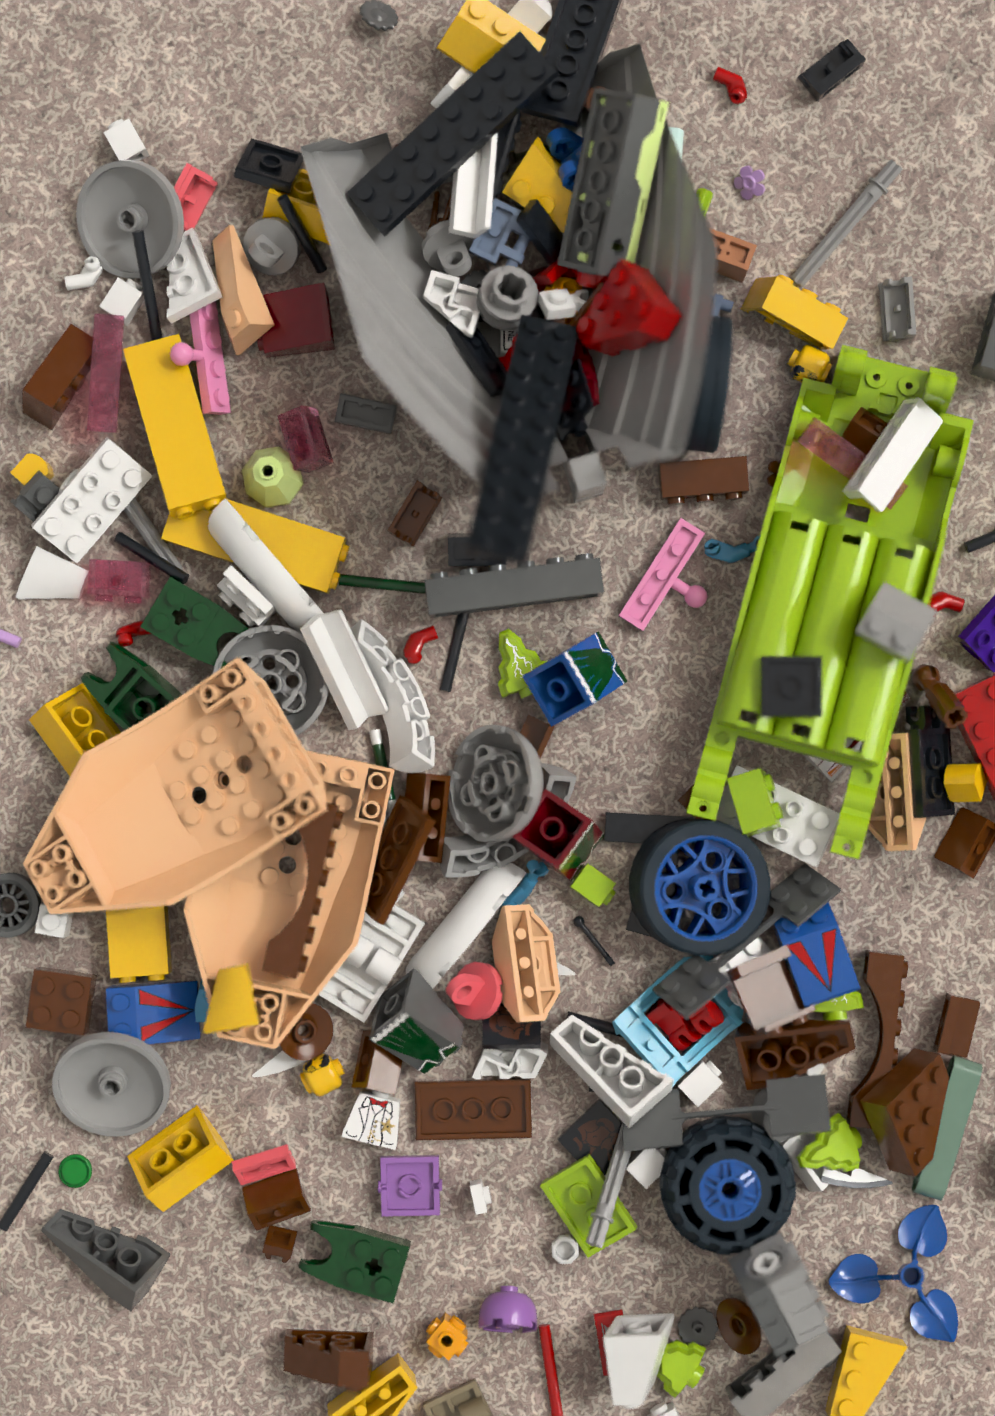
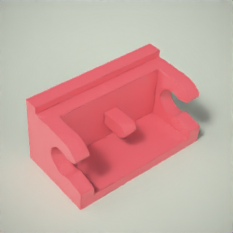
(194, 193)

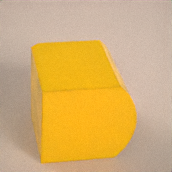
(30, 466)
(965, 782)

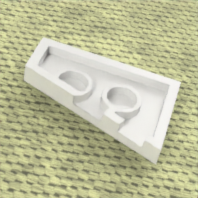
(190, 279)

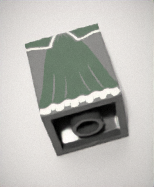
(416, 1024)

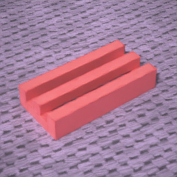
(263, 1164)

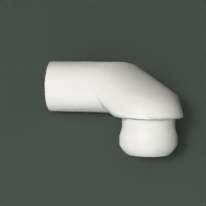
(87, 277)

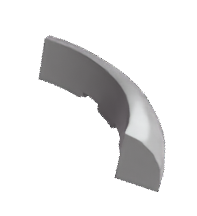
(467, 857)

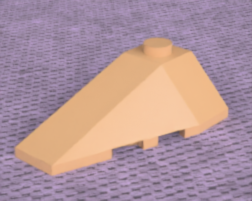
(242, 302)

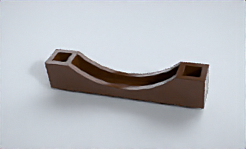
(287, 949)
(883, 977)

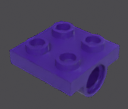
(979, 636)

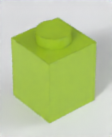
(593, 886)

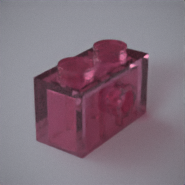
(305, 439)
(119, 579)

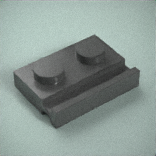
(35, 496)

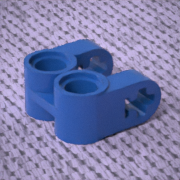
(567, 148)

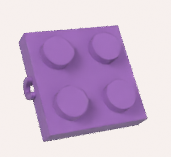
(410, 1185)

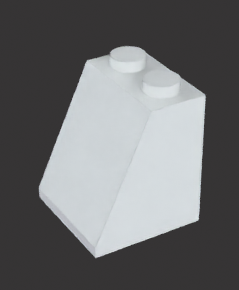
(634, 1355)

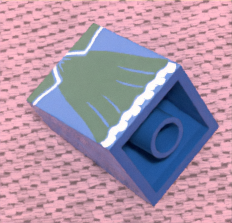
(575, 679)

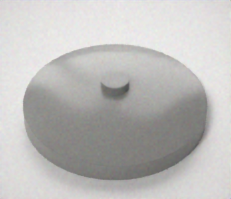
(127, 199)
(111, 1084)

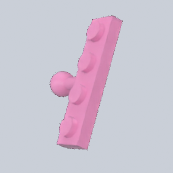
(208, 359)
(663, 576)

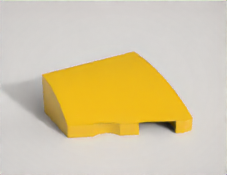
(232, 1000)

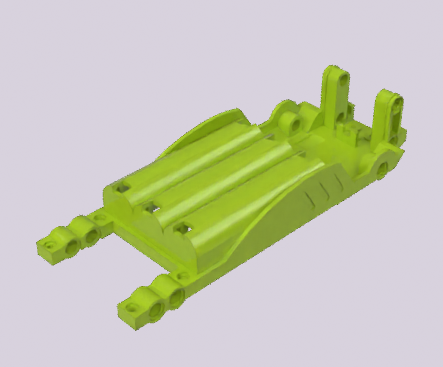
(821, 575)

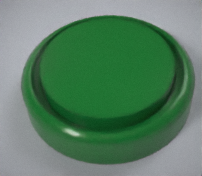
(75, 1170)

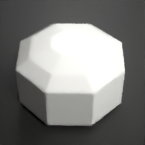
(565, 1249)

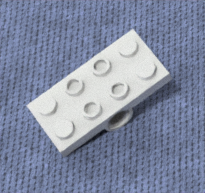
(91, 500)
(804, 825)
(372, 963)

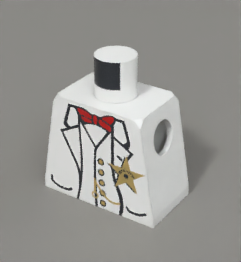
(374, 1119)

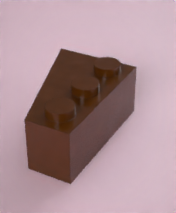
(58, 377)

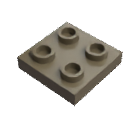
(460, 1401)

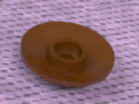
(315, 1038)
(738, 1326)

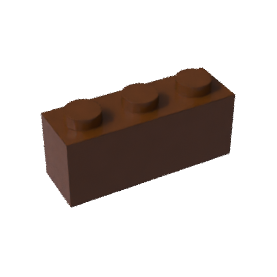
(703, 479)
(431, 795)

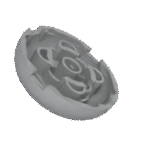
(292, 657)
(491, 766)

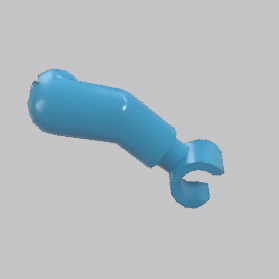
(727, 552)
(527, 884)

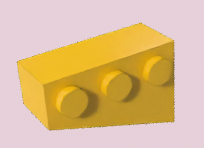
(539, 179)
(796, 311)
(862, 1370)
(387, 1392)

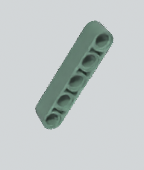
(960, 1094)

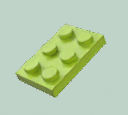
(575, 1196)

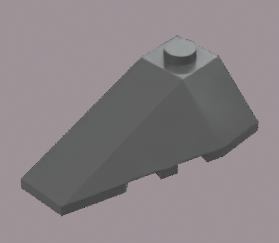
(114, 1262)

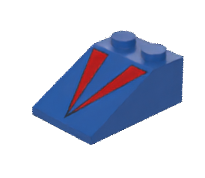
(818, 957)
(154, 1011)

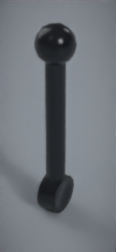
(579, 922)

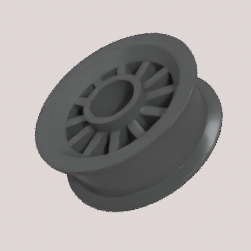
(34, 901)

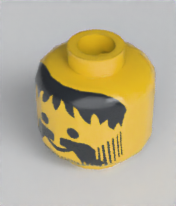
(810, 364)
(322, 1075)

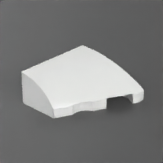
(510, 1062)

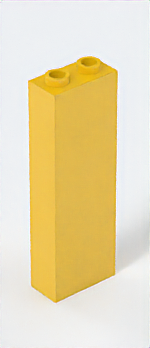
(175, 428)
(303, 550)
(139, 943)

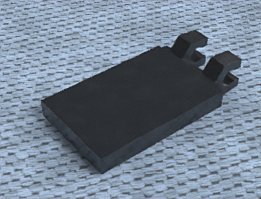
(929, 758)

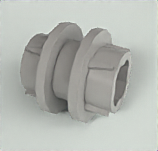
(506, 296)

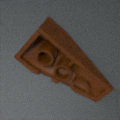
(791, 1050)

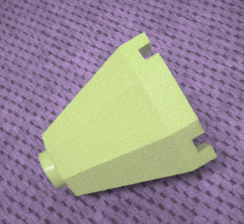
(280, 486)

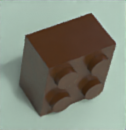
(61, 1001)

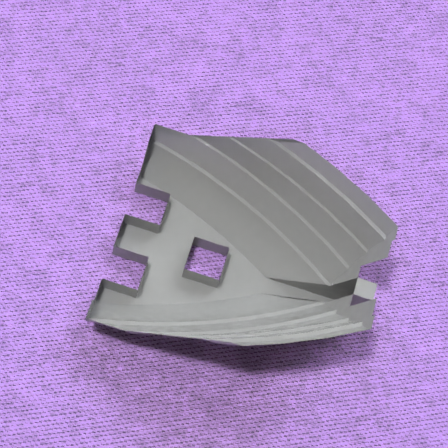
(642, 392)

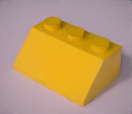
(480, 33)
(305, 204)
(73, 725)
(179, 1159)

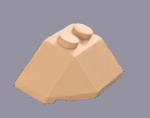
(892, 812)
(526, 963)

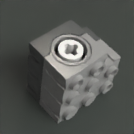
(779, 1293)

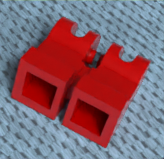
(683, 1031)

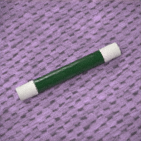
(380, 759)

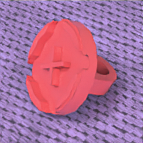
(476, 991)

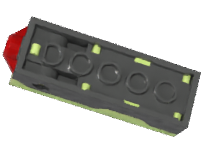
(612, 183)

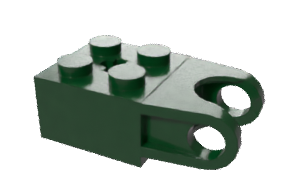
(202, 630)
(130, 689)
(348, 1261)

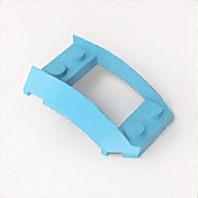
(655, 1048)

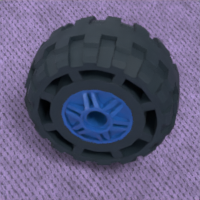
(719, 1153)

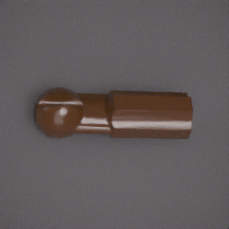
(939, 695)

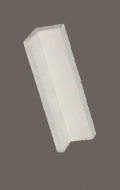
(474, 193)
(894, 454)
(343, 668)

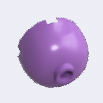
(508, 1312)

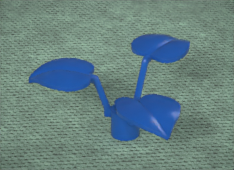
(924, 1233)

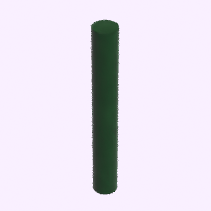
(382, 583)

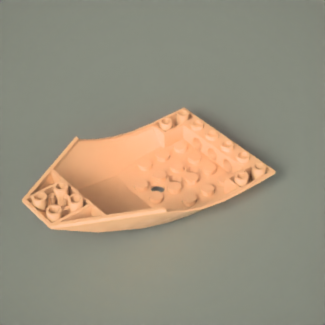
(128, 812)
(256, 901)

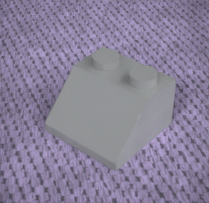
(896, 622)

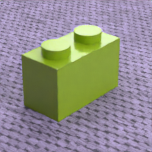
(755, 802)

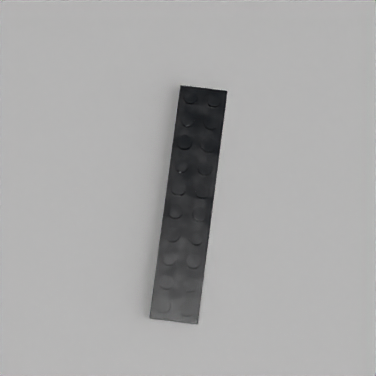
(522, 441)

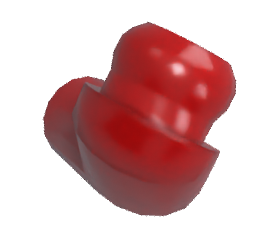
(734, 84)
(944, 600)
(128, 631)
(415, 643)

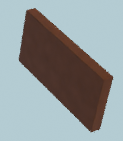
(397, 854)
(473, 1109)

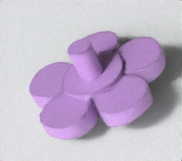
(750, 182)

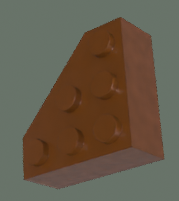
(908, 1111)
(330, 1356)

